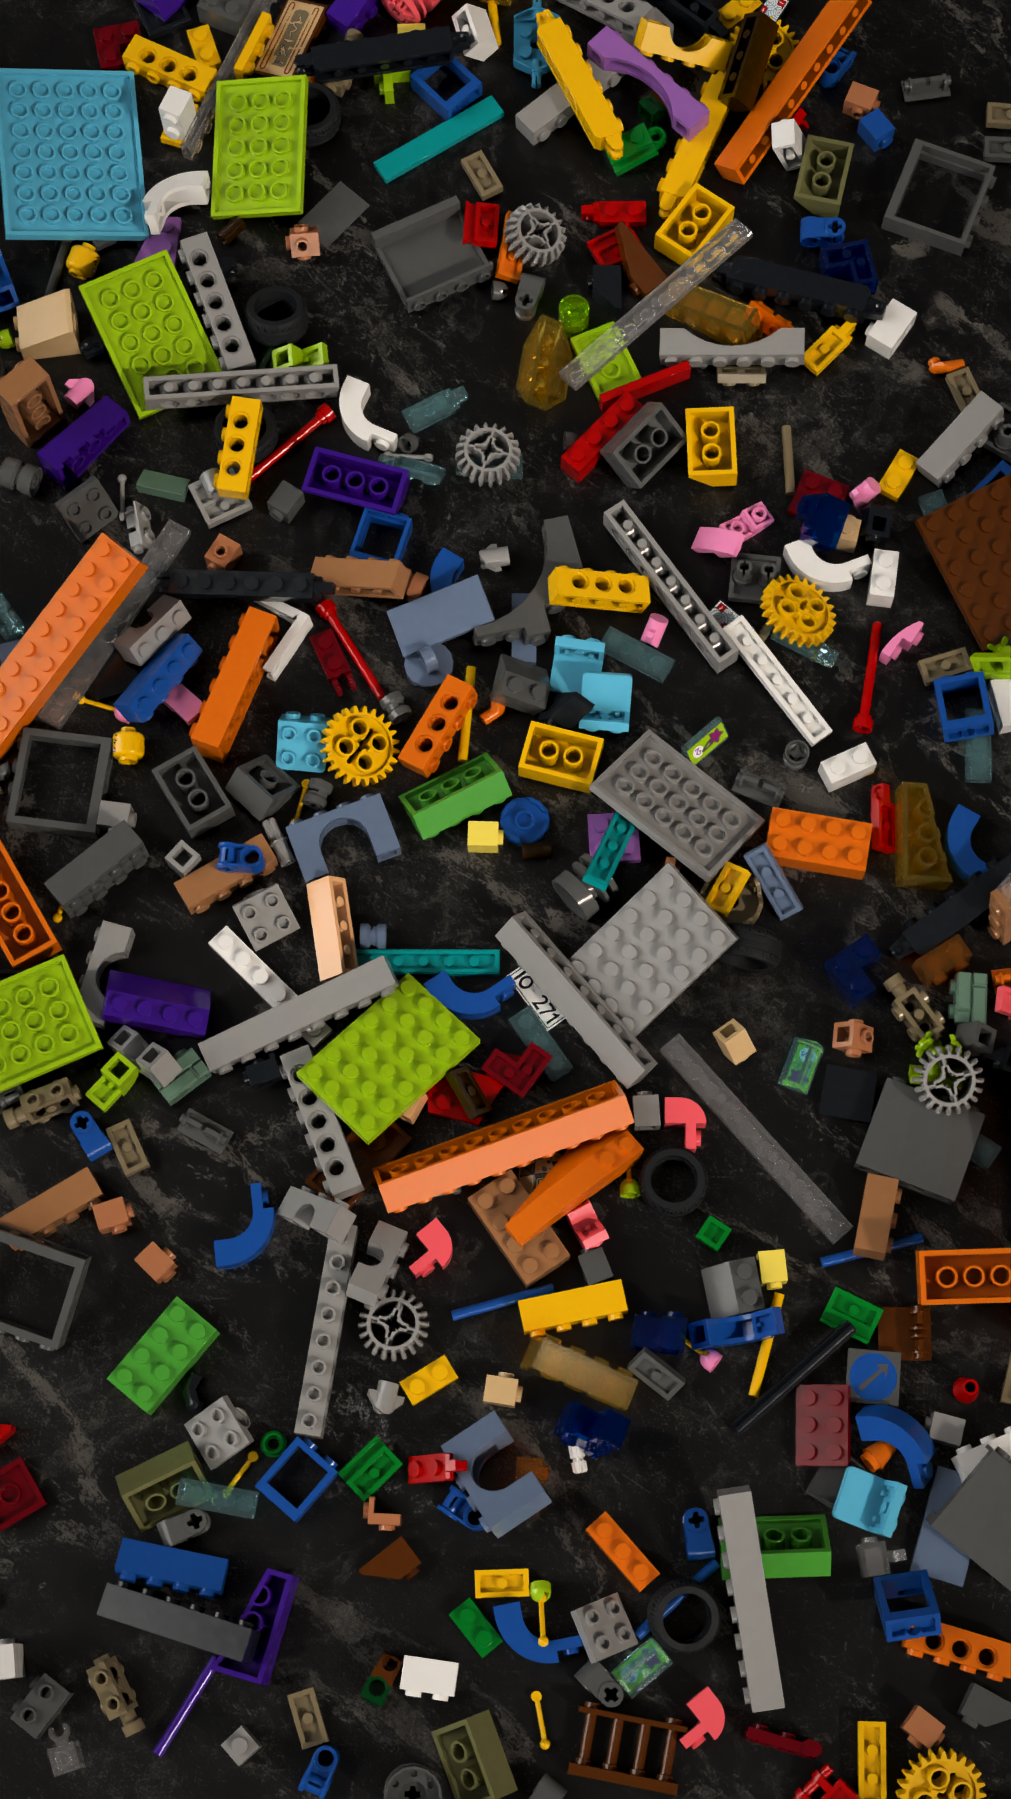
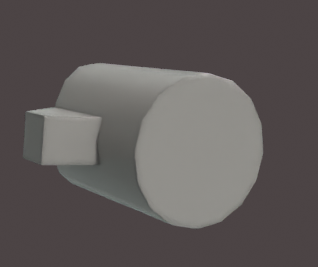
(494, 557)
(385, 1397)

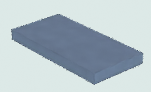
(441, 615)
(932, 1549)

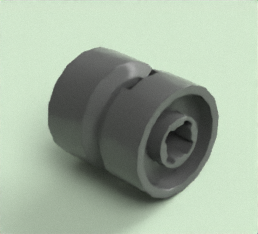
(20, 476)

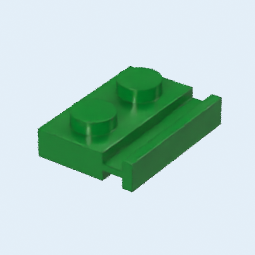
(636, 150)
(848, 1306)
(370, 1468)

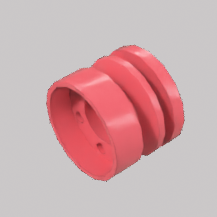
(409, 10)

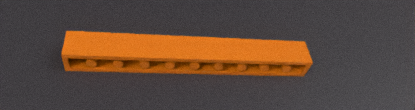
(789, 87)

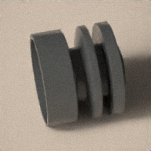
(580, 895)
(412, 1775)

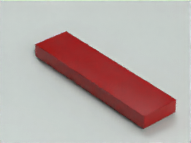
(647, 384)

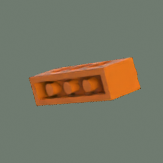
(451, 691)
(1001, 1651)

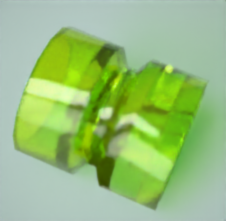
(574, 315)

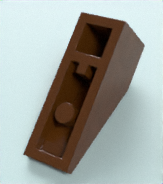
(638, 266)

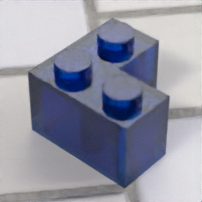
(849, 261)
(823, 520)
(848, 968)
(661, 1334)
(591, 1431)

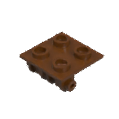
(906, 1332)

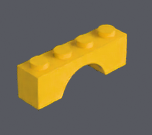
(709, 51)

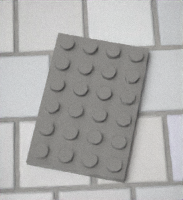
(677, 805)
(653, 949)

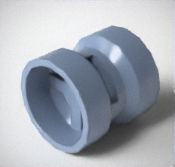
(373, 936)

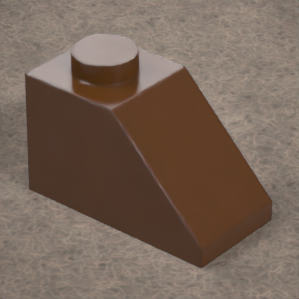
(393, 1562)

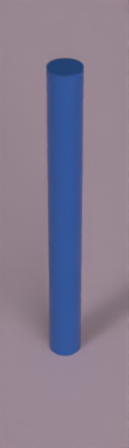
(847, 1255)
(501, 1302)
(701, 1576)

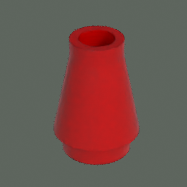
(961, 1393)

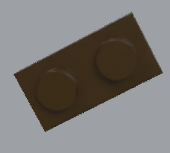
(468, 1092)

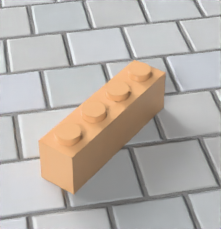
(332, 927)

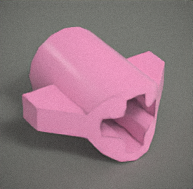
(80, 392)
(864, 492)
(654, 629)

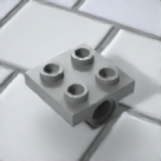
(212, 507)
(265, 916)
(220, 1431)
(604, 1628)

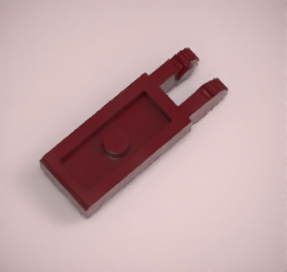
(332, 660)
(783, 1742)

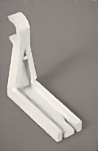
(292, 639)

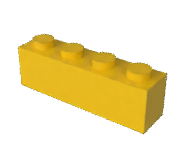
(573, 1307)

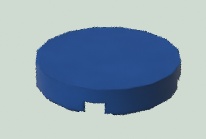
(524, 821)

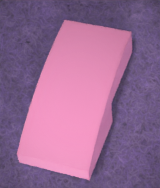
(750, 521)
(718, 541)
(903, 640)
(183, 703)

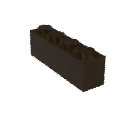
(748, 62)

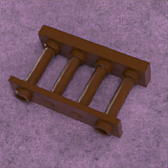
(636, 1775)

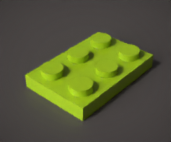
(613, 375)

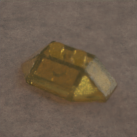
(541, 361)

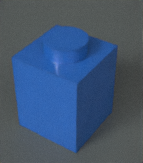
(876, 130)

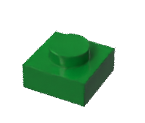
(713, 1233)

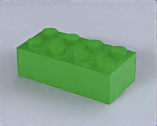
(163, 1356)

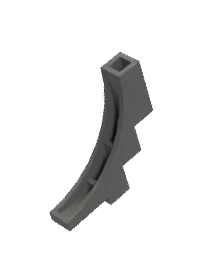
(530, 616)

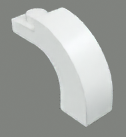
(174, 193)
(352, 401)
(827, 576)

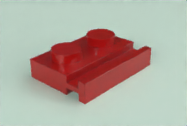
(481, 224)
(605, 248)

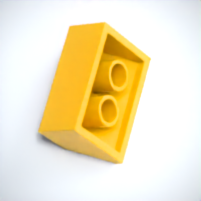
(711, 445)

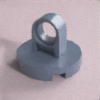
(429, 666)

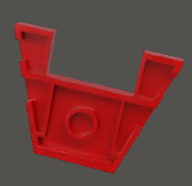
(445, 1104)

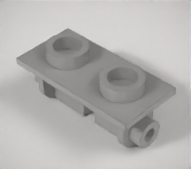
(139, 518)

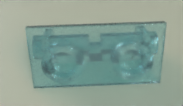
(10, 624)

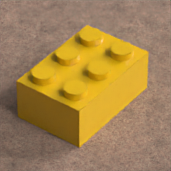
(693, 224)
(560, 757)

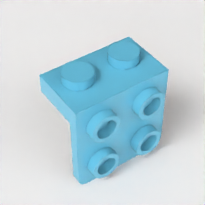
(572, 659)
(611, 698)
(299, 742)
(869, 1502)

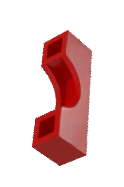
(584, 453)

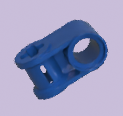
(837, 67)
(820, 231)
(234, 858)
(92, 1138)
(460, 1510)
(698, 1540)
(319, 1773)

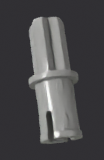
(278, 842)

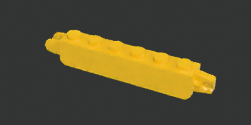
(579, 85)
(693, 155)

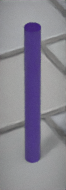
(185, 1708)

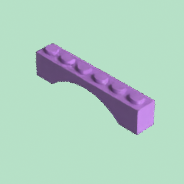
(615, 54)

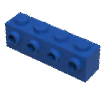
(158, 678)
(171, 1568)

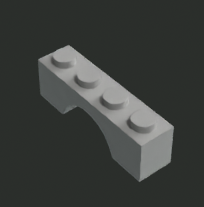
(111, 944)

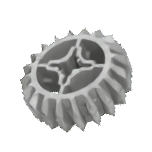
(538, 224)
(470, 448)
(943, 1068)
(406, 1329)

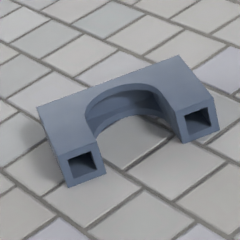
(367, 814)
(502, 1508)

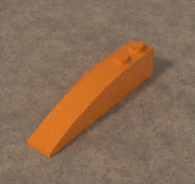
(574, 1180)

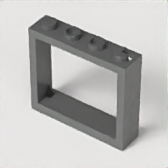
(952, 161)
(99, 791)
(58, 1253)

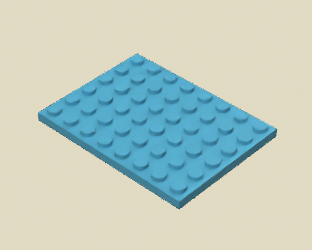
(71, 155)

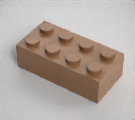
(29, 401)
(494, 1208)

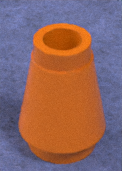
(877, 1455)

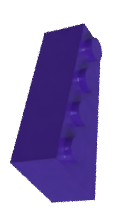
(351, 14)
(82, 442)
(269, 1613)

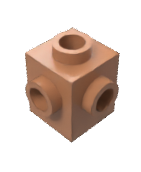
(303, 241)
(853, 1037)

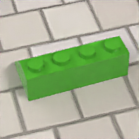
(455, 796)
(791, 1546)

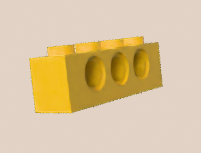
(164, 59)
(238, 485)
(587, 595)

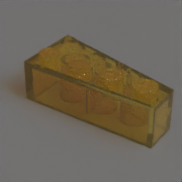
(718, 317)
(917, 840)
(580, 1372)

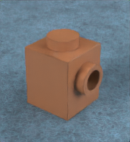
(860, 101)
(223, 554)
(113, 1215)
(157, 1262)
(923, 1728)

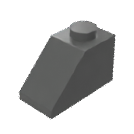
(983, 1707)

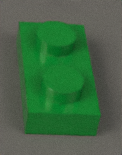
(476, 1627)

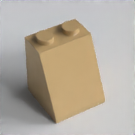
(48, 326)

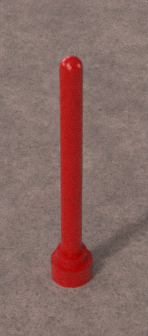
(322, 416)
(327, 610)
(863, 721)

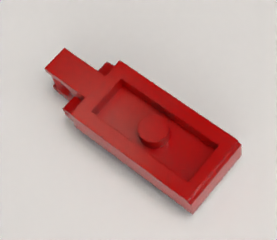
(612, 212)
(882, 819)
(434, 1468)

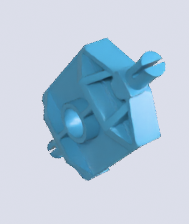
(525, 33)

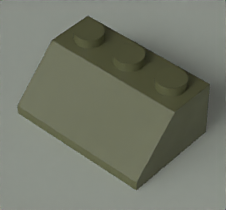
(823, 175)
(153, 1485)
(474, 1758)

